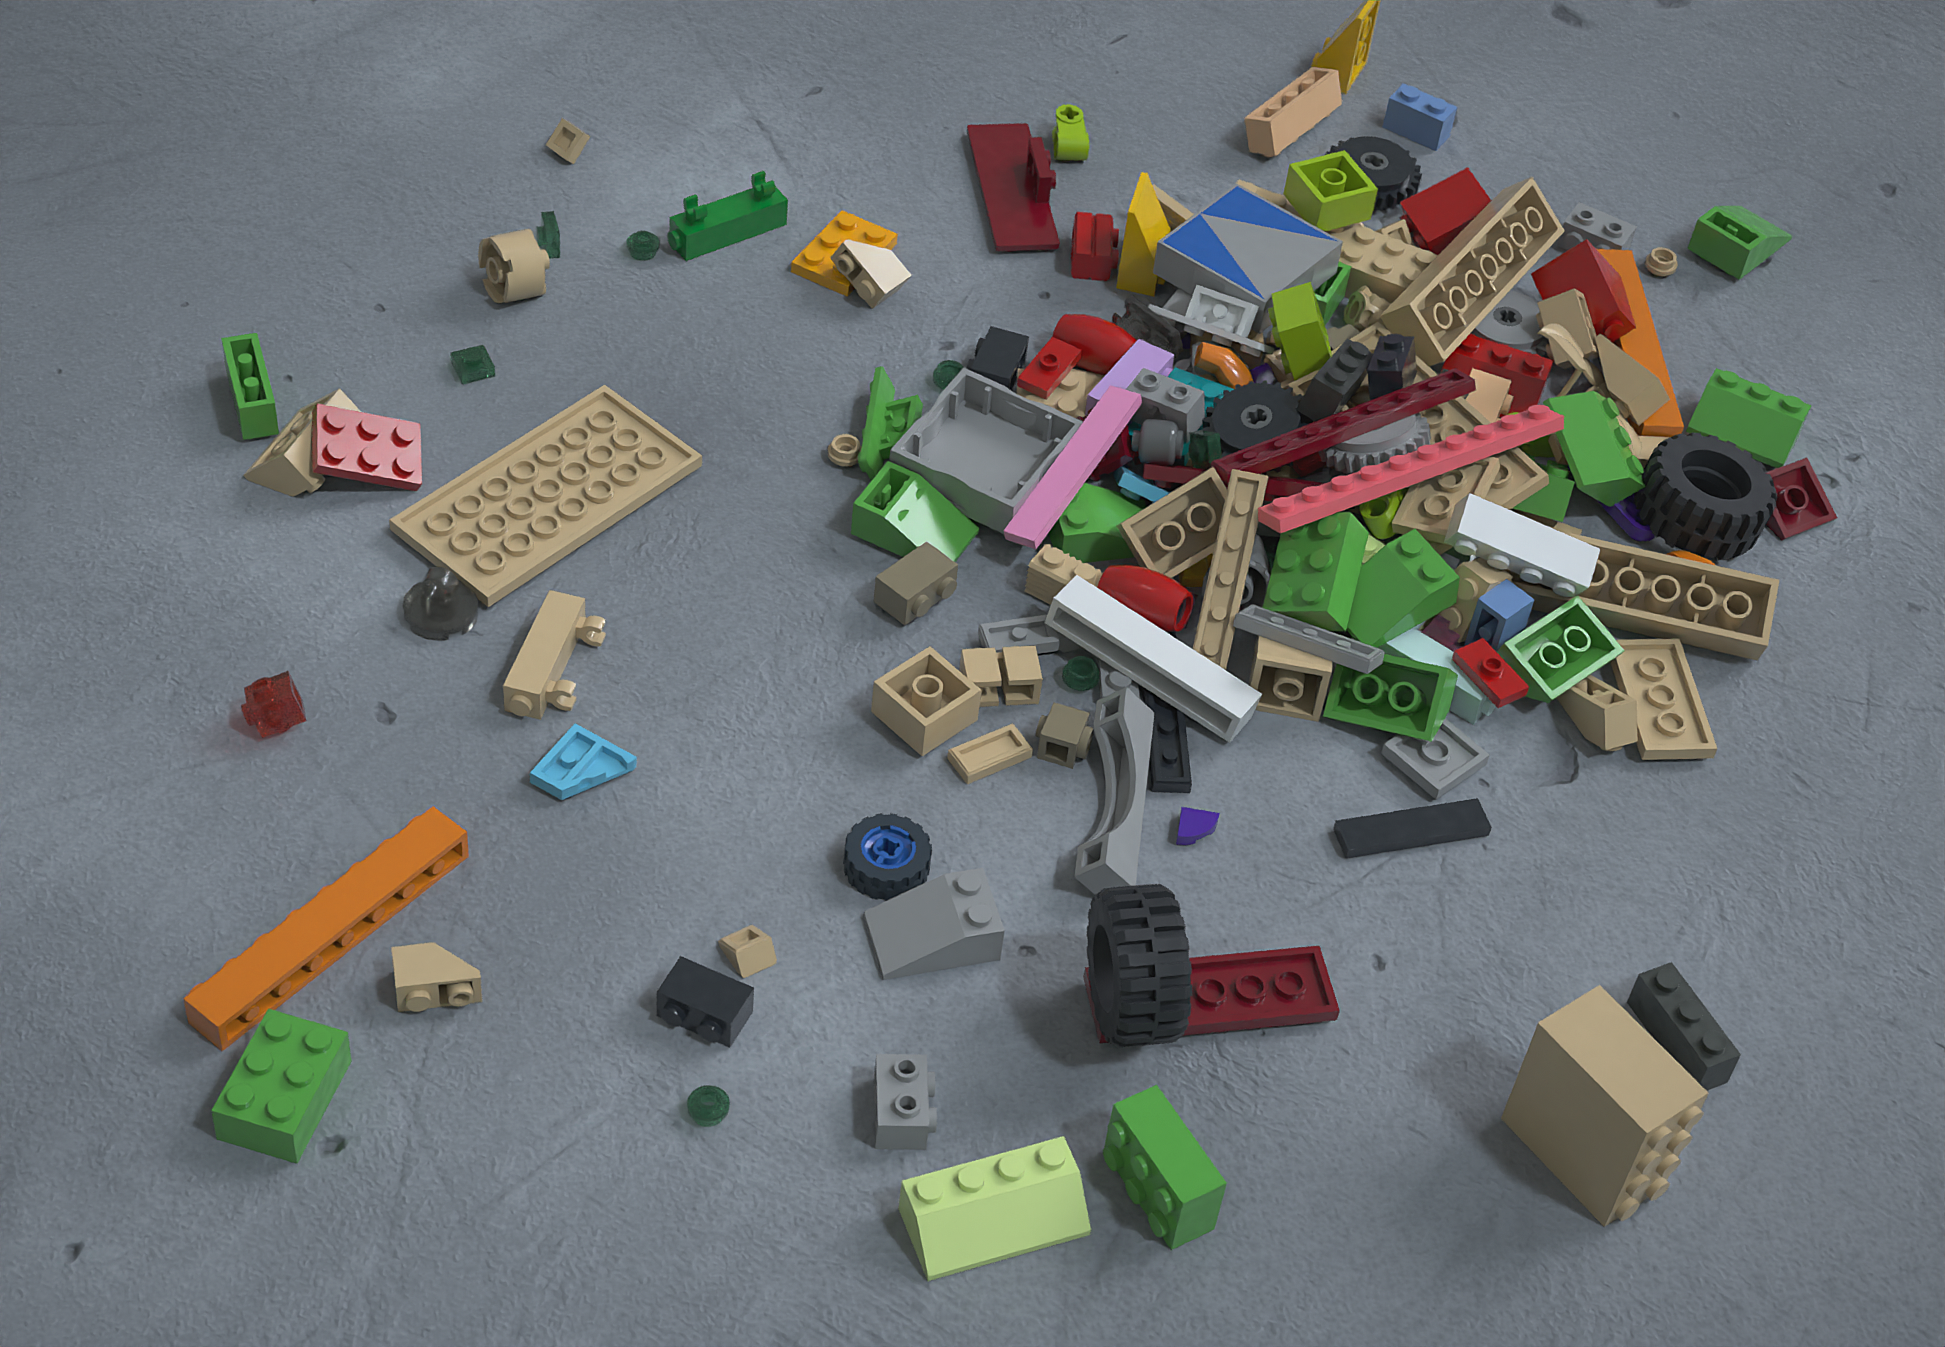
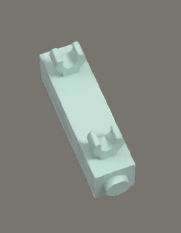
(1467, 699)

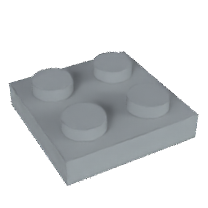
(1439, 763)

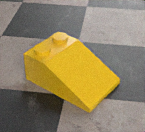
(1349, 45)
(1143, 230)

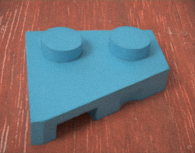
(1136, 486)
(579, 763)

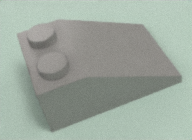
(937, 926)

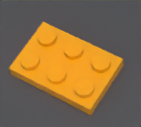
(815, 260)

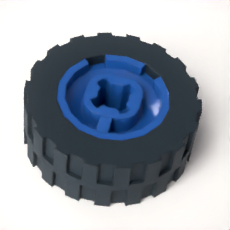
(869, 860)

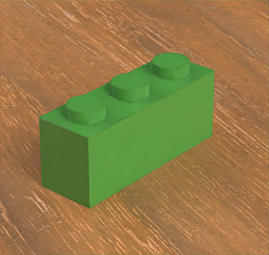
(250, 386)

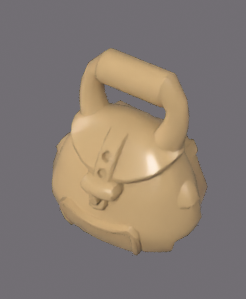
(1364, 309)

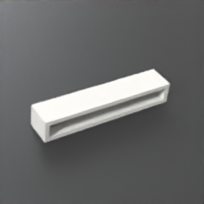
(1153, 658)

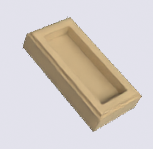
(989, 753)

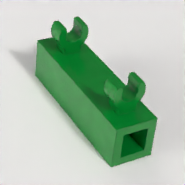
(728, 219)

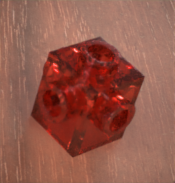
(273, 704)

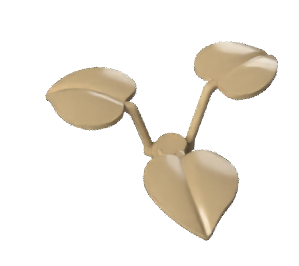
(1574, 354)

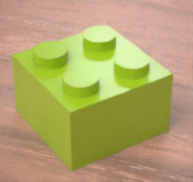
(1330, 191)
(1299, 330)

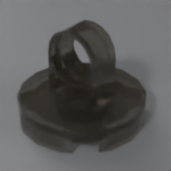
(440, 606)

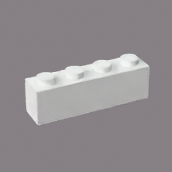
(1521, 546)

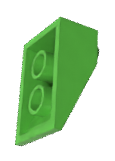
(1089, 525)
(1400, 590)

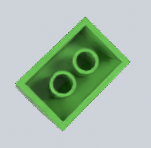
(1750, 417)
(1597, 447)
(1560, 650)
(1394, 697)

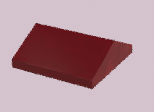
(1799, 502)

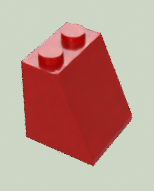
(1444, 210)
(1600, 283)

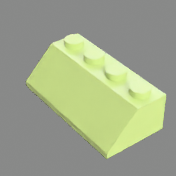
(994, 1208)

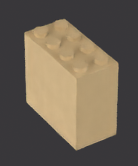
(1603, 1106)

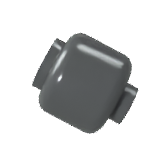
(1158, 442)

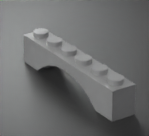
(1124, 737)

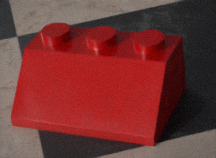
(1525, 370)

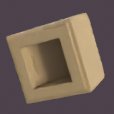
(749, 950)

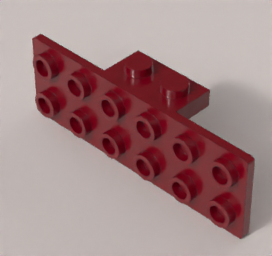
(1015, 185)

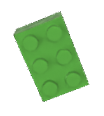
(1318, 571)
(282, 1086)
(1163, 1167)

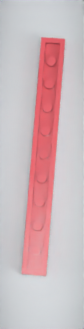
(1409, 469)

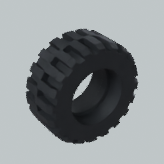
(1705, 496)
(1139, 965)

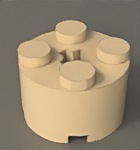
(513, 266)

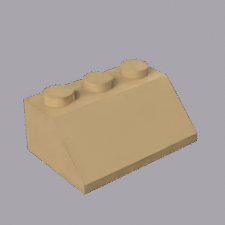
(288, 459)

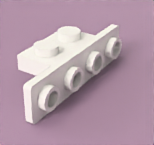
(1218, 314)

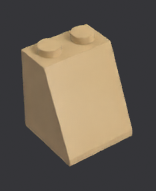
(1289, 680)

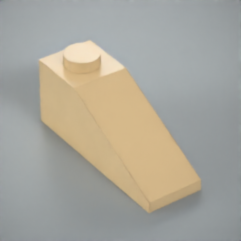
(1630, 384)
(1602, 713)

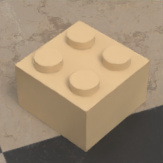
(926, 701)

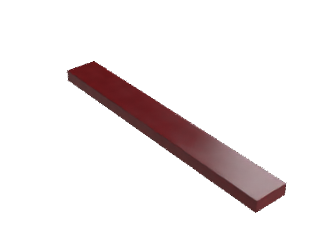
(1346, 424)

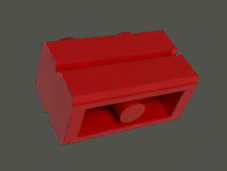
(1093, 246)

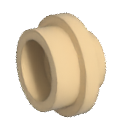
(1661, 262)
(844, 450)

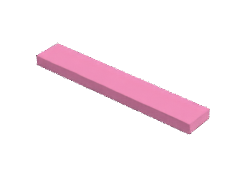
(1072, 467)

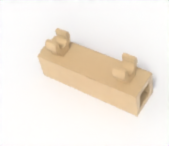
(545, 653)

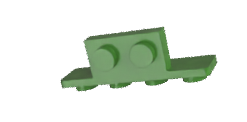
(885, 422)

